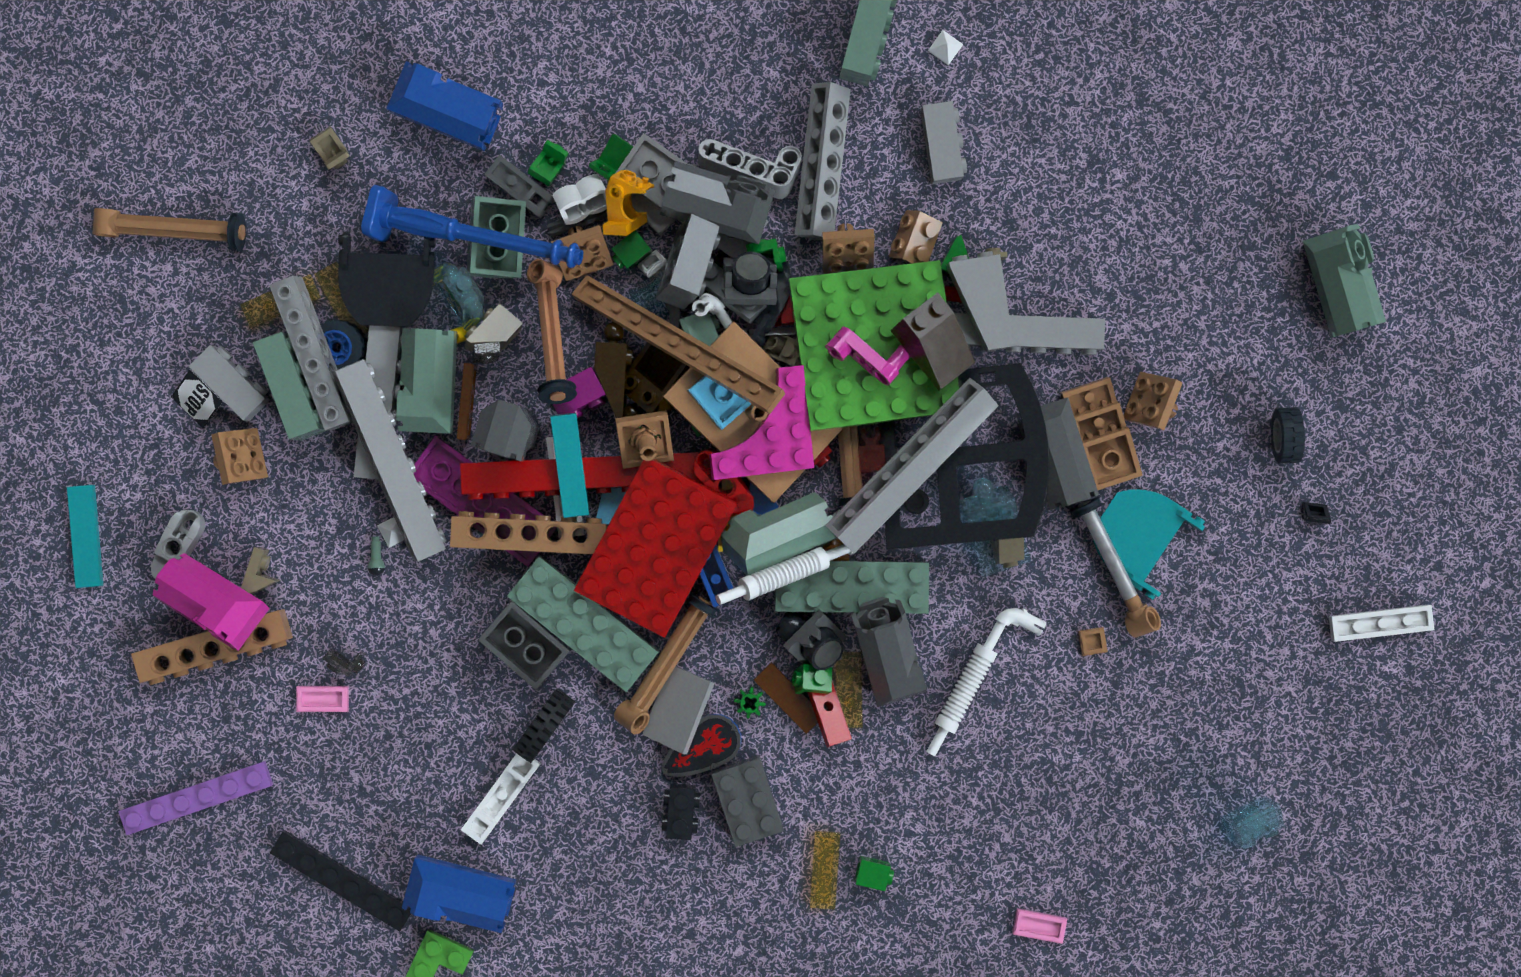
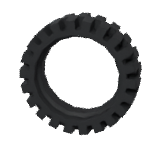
(543, 725)

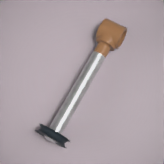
(1140, 617)

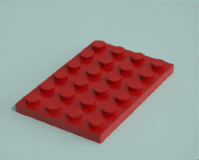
(655, 546)

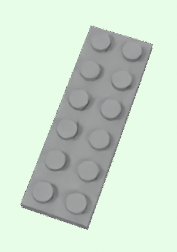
(656, 163)

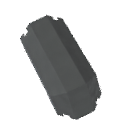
(735, 205)
(506, 430)
(1069, 467)
(888, 651)

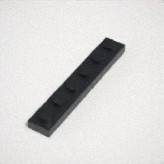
(341, 880)

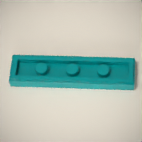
(569, 465)
(85, 536)

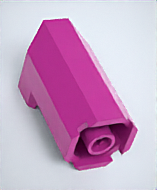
(209, 600)

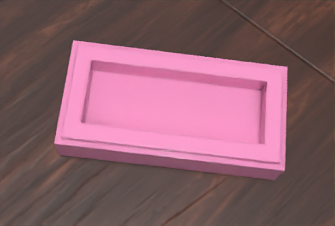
(322, 698)
(1039, 926)

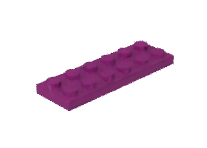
(440, 475)

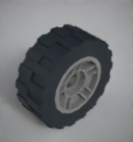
(1287, 435)

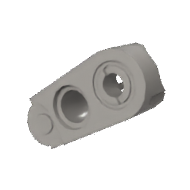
(178, 532)

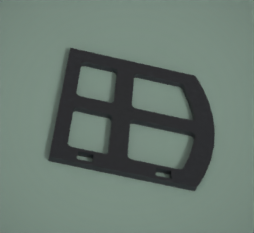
(1032, 448)

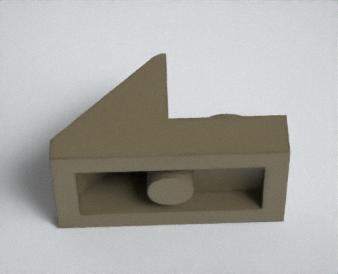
(254, 579)

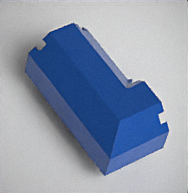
(445, 106)
(459, 893)

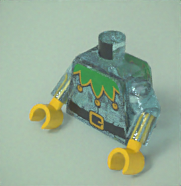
(462, 296)

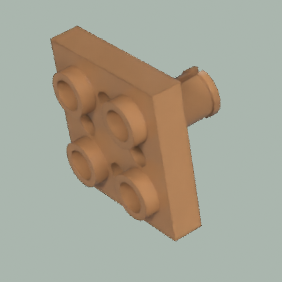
(847, 249)
(595, 251)
(1157, 401)
(645, 446)
(234, 456)

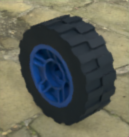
(349, 337)

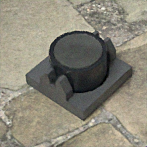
(748, 278)
(817, 642)

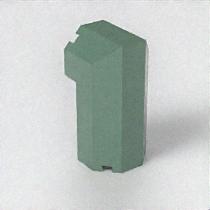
(1344, 280)
(428, 381)
(778, 535)

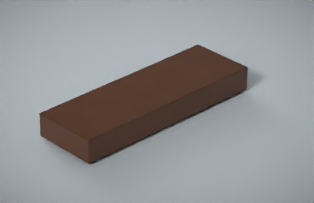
(466, 401)
(783, 694)

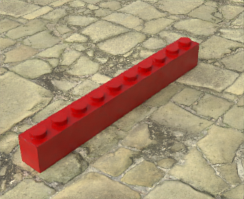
(542, 476)

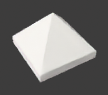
(945, 47)
(652, 264)
(390, 532)

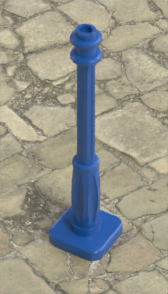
(384, 214)

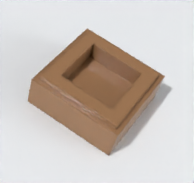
(1092, 641)

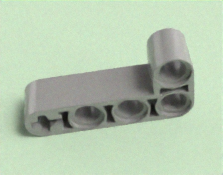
(712, 151)

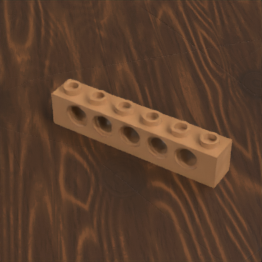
(463, 537)
(148, 660)

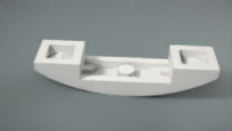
(499, 798)

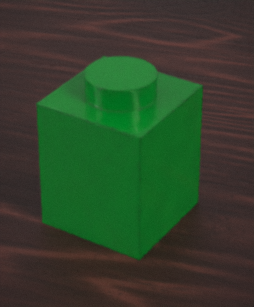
(630, 251)
(873, 873)

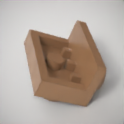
(915, 237)

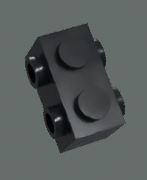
(681, 803)

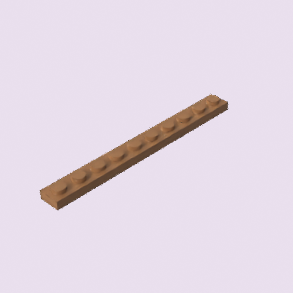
(679, 344)

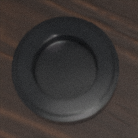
(917, 502)

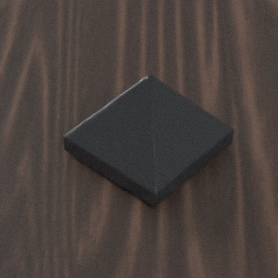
(1316, 513)

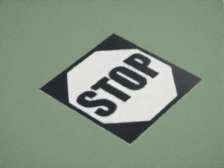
(196, 399)

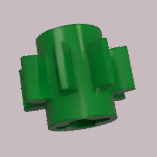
(749, 709)

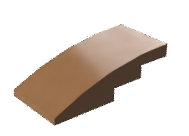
(1104, 433)

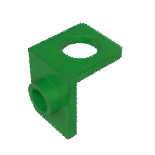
(611, 157)

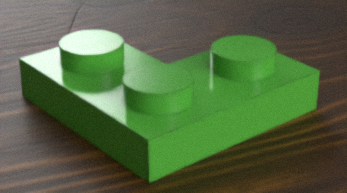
(437, 951)

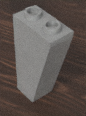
(984, 297)

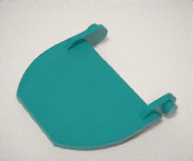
(1141, 529)

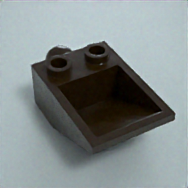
(611, 364)
(651, 377)

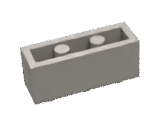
(943, 142)
(230, 382)

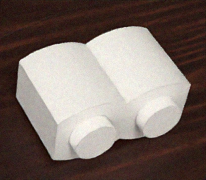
(582, 199)

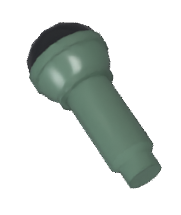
(376, 564)

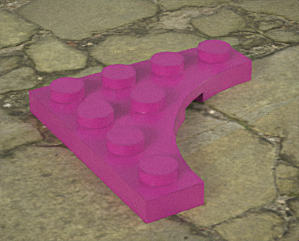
(780, 440)

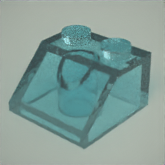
(1253, 821)

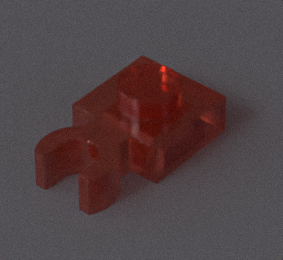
(872, 455)

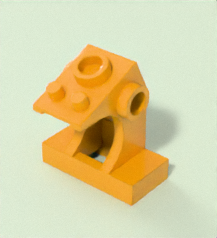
(621, 215)

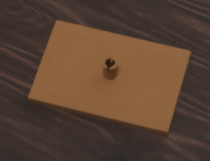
(742, 349)

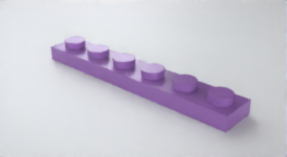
(195, 798)

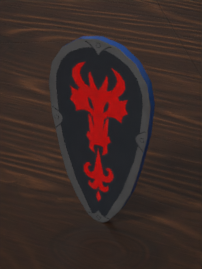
(713, 744)

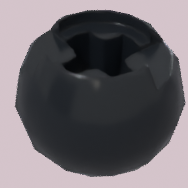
(790, 625)

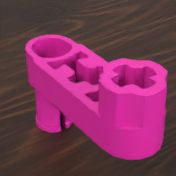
(847, 343)

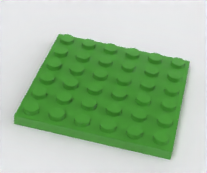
(870, 306)

